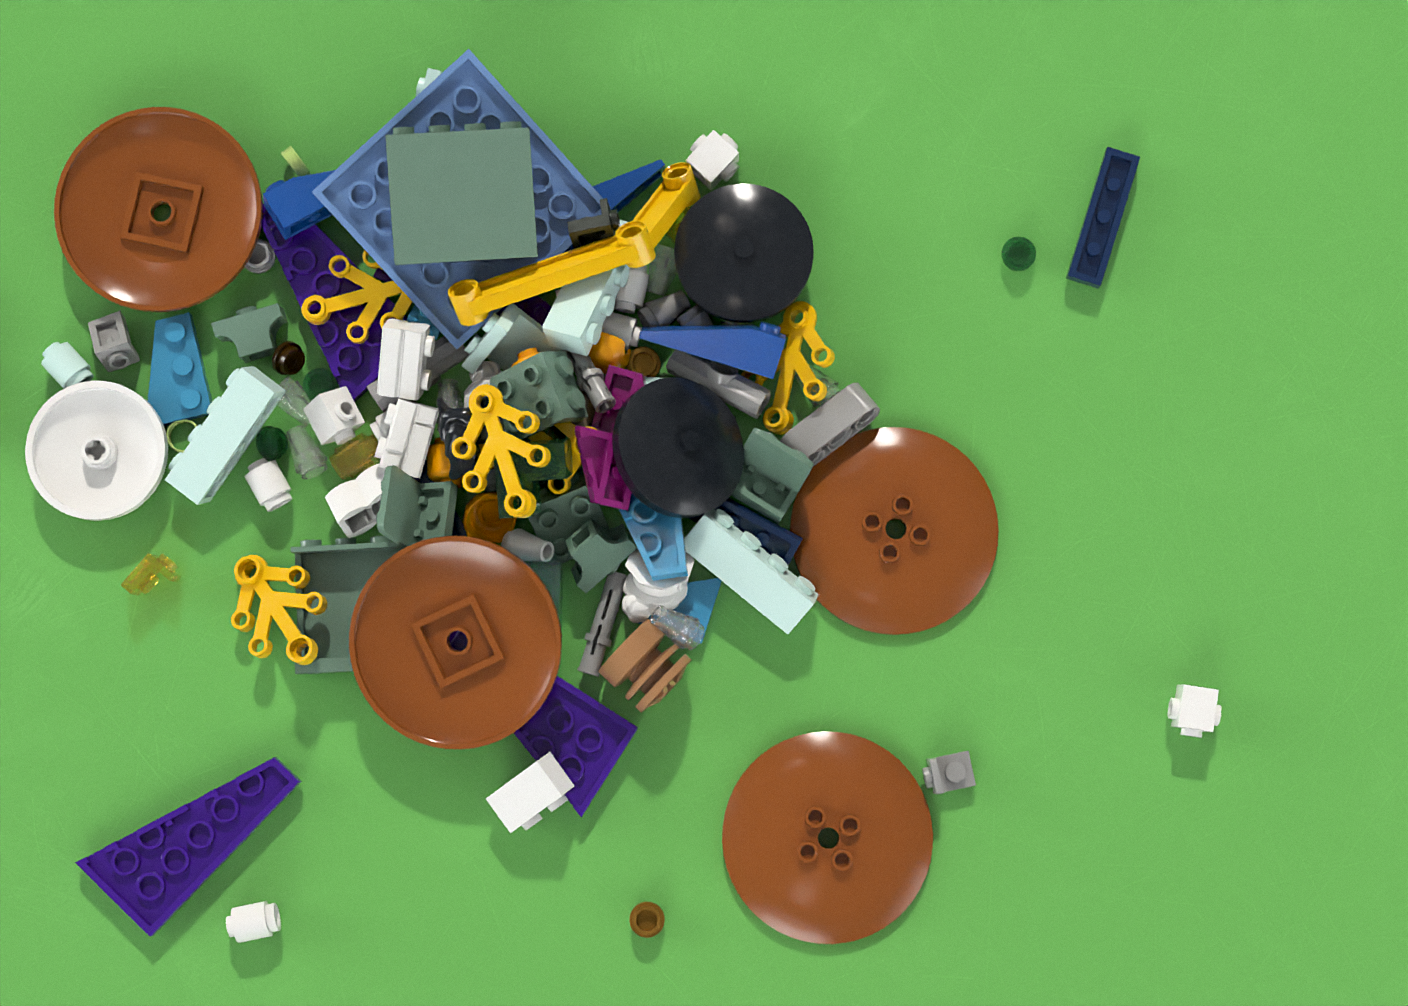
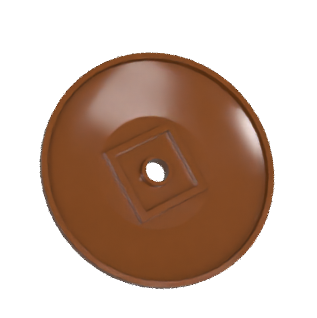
(120, 179)
(883, 580)
(405, 650)
(775, 829)

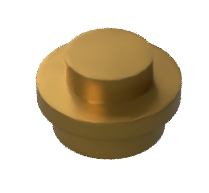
(644, 361)
(647, 919)

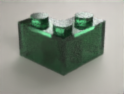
(558, 468)

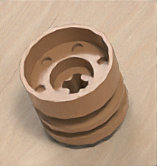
(645, 666)

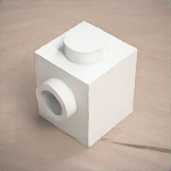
(713, 158)
(334, 416)
(1194, 710)

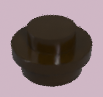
(288, 358)

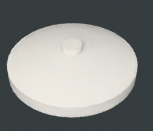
(96, 450)

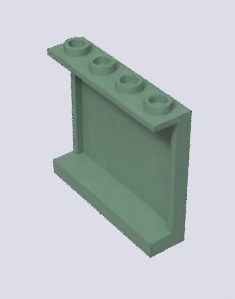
(461, 194)
(338, 575)

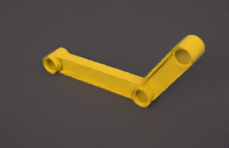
(630, 245)

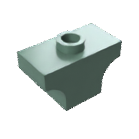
(252, 330)
(598, 552)

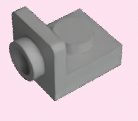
(112, 342)
(949, 772)

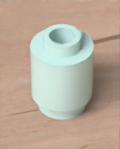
(66, 364)

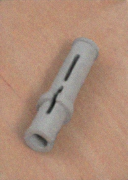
(592, 382)
(602, 624)

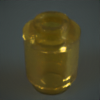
(355, 456)

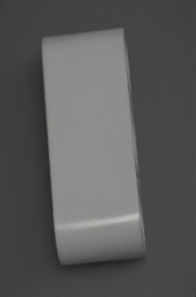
(832, 423)

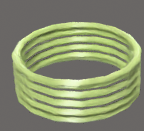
(295, 162)
(171, 427)

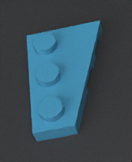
(177, 371)
(657, 539)

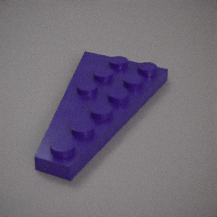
(306, 267)
(577, 732)
(174, 856)

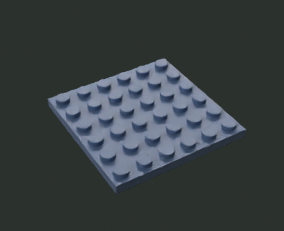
(361, 197)

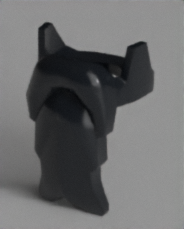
(452, 426)

